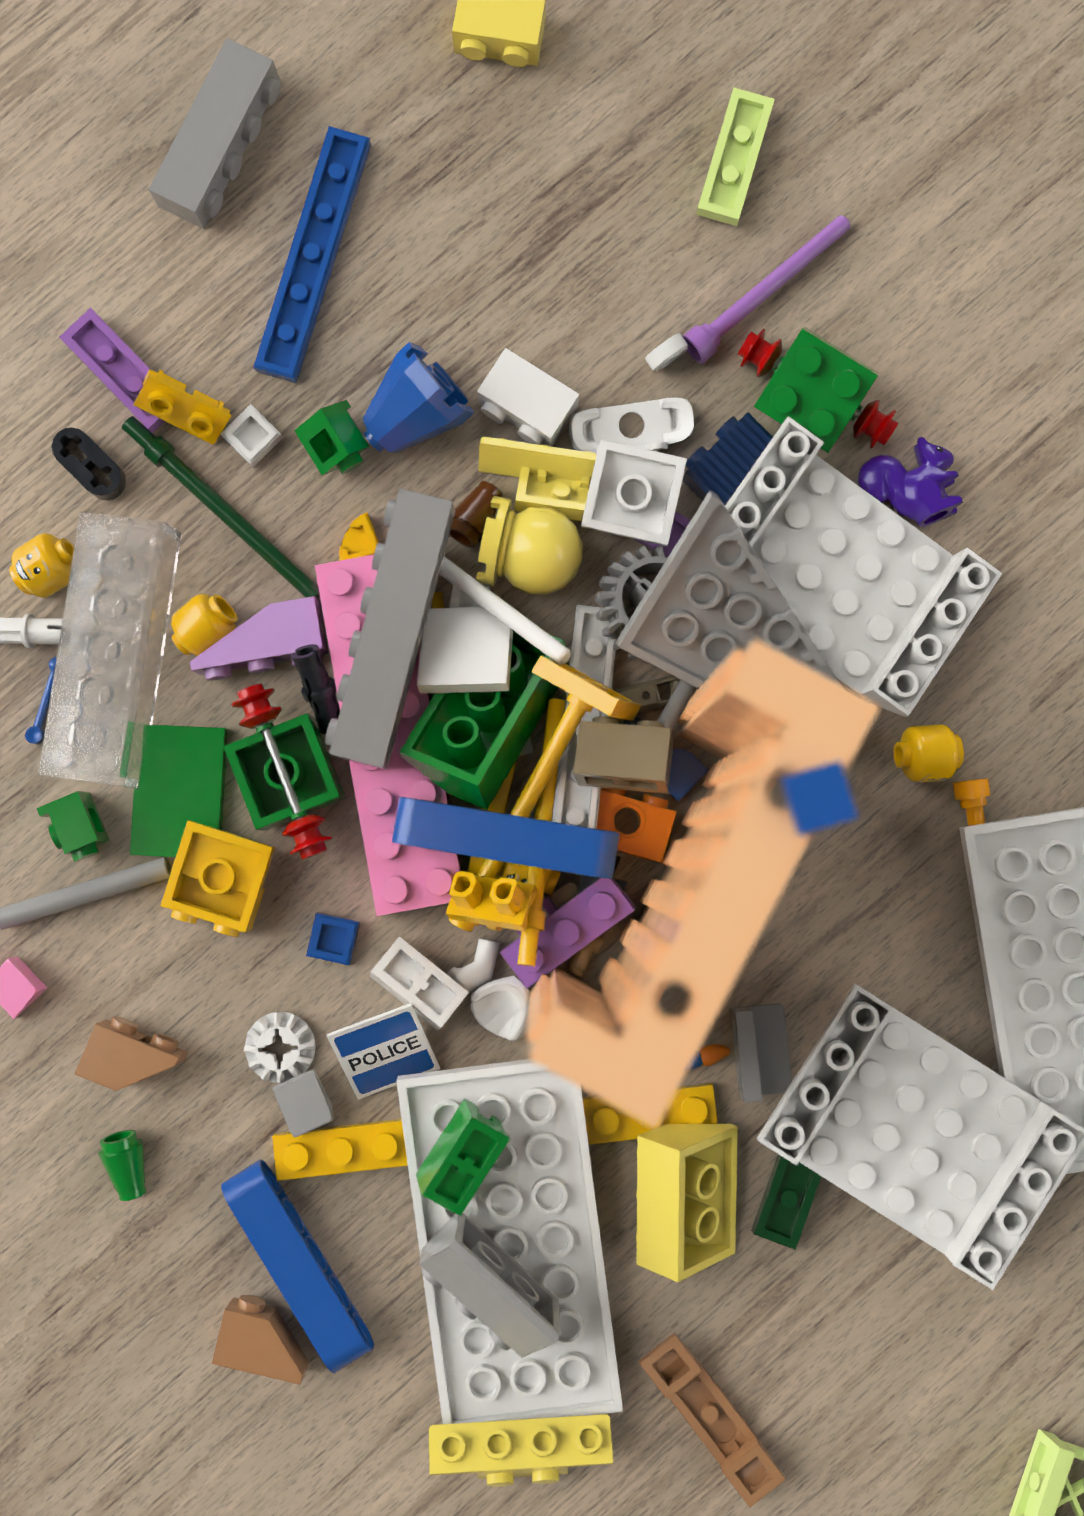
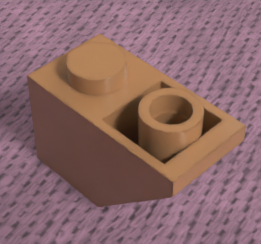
(123, 1056)

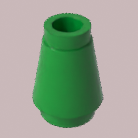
(124, 1163)

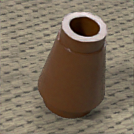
(472, 514)

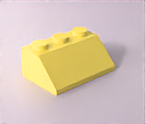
(686, 1198)

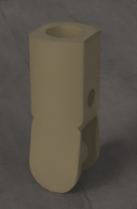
(647, 693)

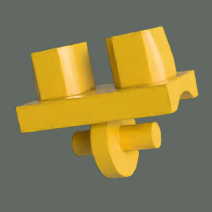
(490, 901)

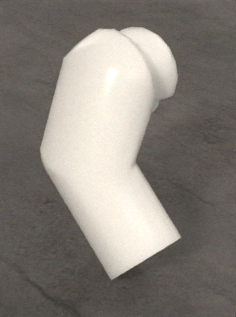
(481, 970)

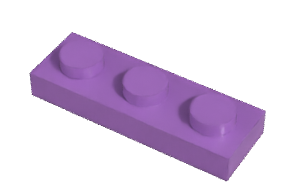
(110, 361)
(572, 928)

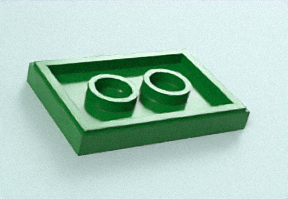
(178, 784)

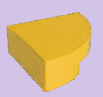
(359, 539)

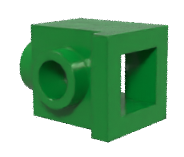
(333, 439)
(75, 825)

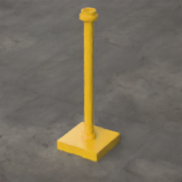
(583, 696)

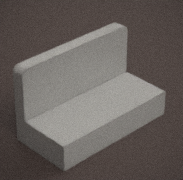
(760, 1050)

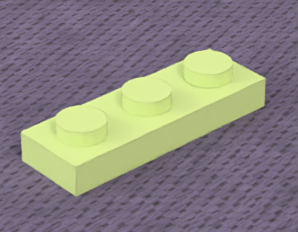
(735, 156)

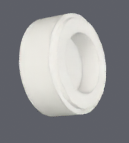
(667, 352)

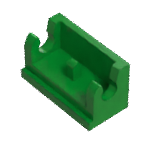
(461, 1158)

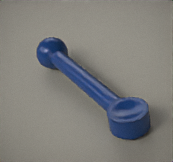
(35, 733)

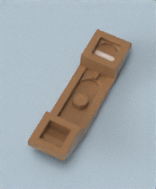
(713, 1418)

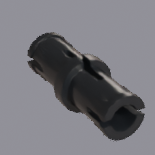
(317, 685)

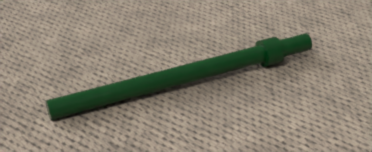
(162, 454)

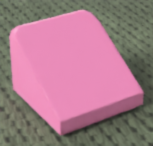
(18, 986)

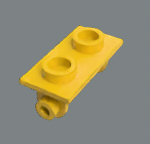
(192, 413)

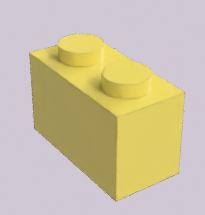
(500, 30)

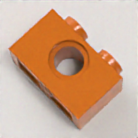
(654, 824)

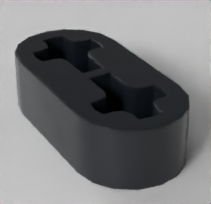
(82, 470)

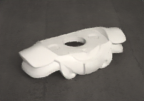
(664, 424)

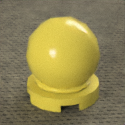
(532, 549)

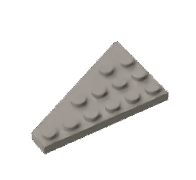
(710, 601)

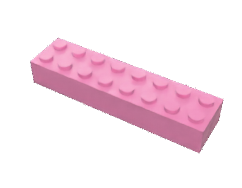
(398, 873)

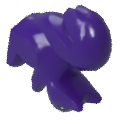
(918, 492)

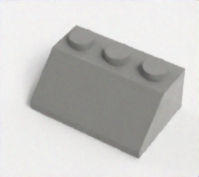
(491, 1286)

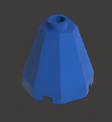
(413, 403)

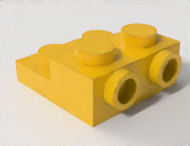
(217, 879)

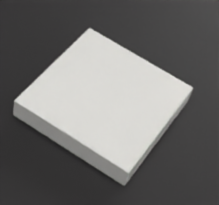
(464, 652)

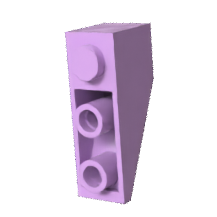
(265, 640)

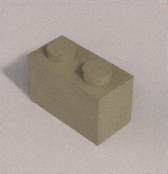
(624, 755)

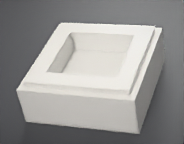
(252, 435)

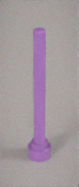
(705, 338)

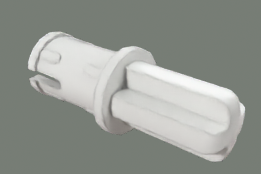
(30, 630)

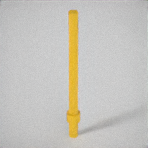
(536, 875)

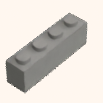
(216, 134)

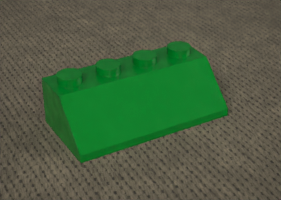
(475, 737)

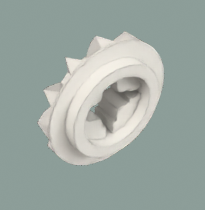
(293, 1032)

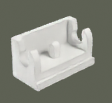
(419, 982)

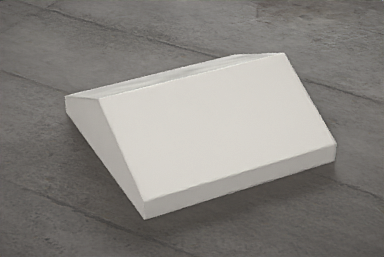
(633, 492)

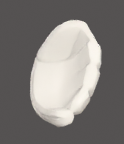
(502, 1007)

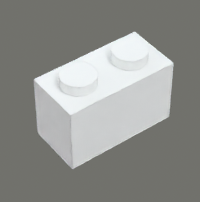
(527, 399)

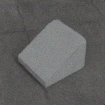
(304, 1103)

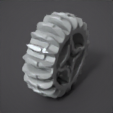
(625, 578)

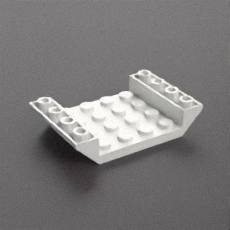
(855, 573)
(924, 1135)

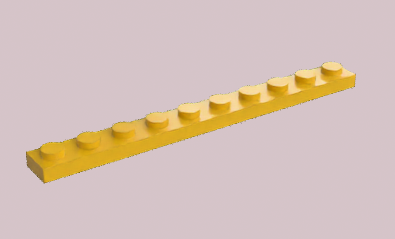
(383, 1144)

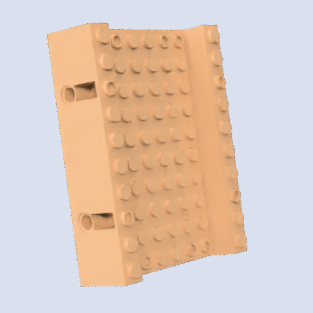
(718, 885)

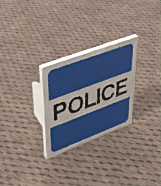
(382, 1050)

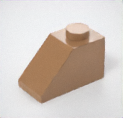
(258, 1341)

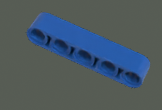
(506, 837)
(297, 1266)

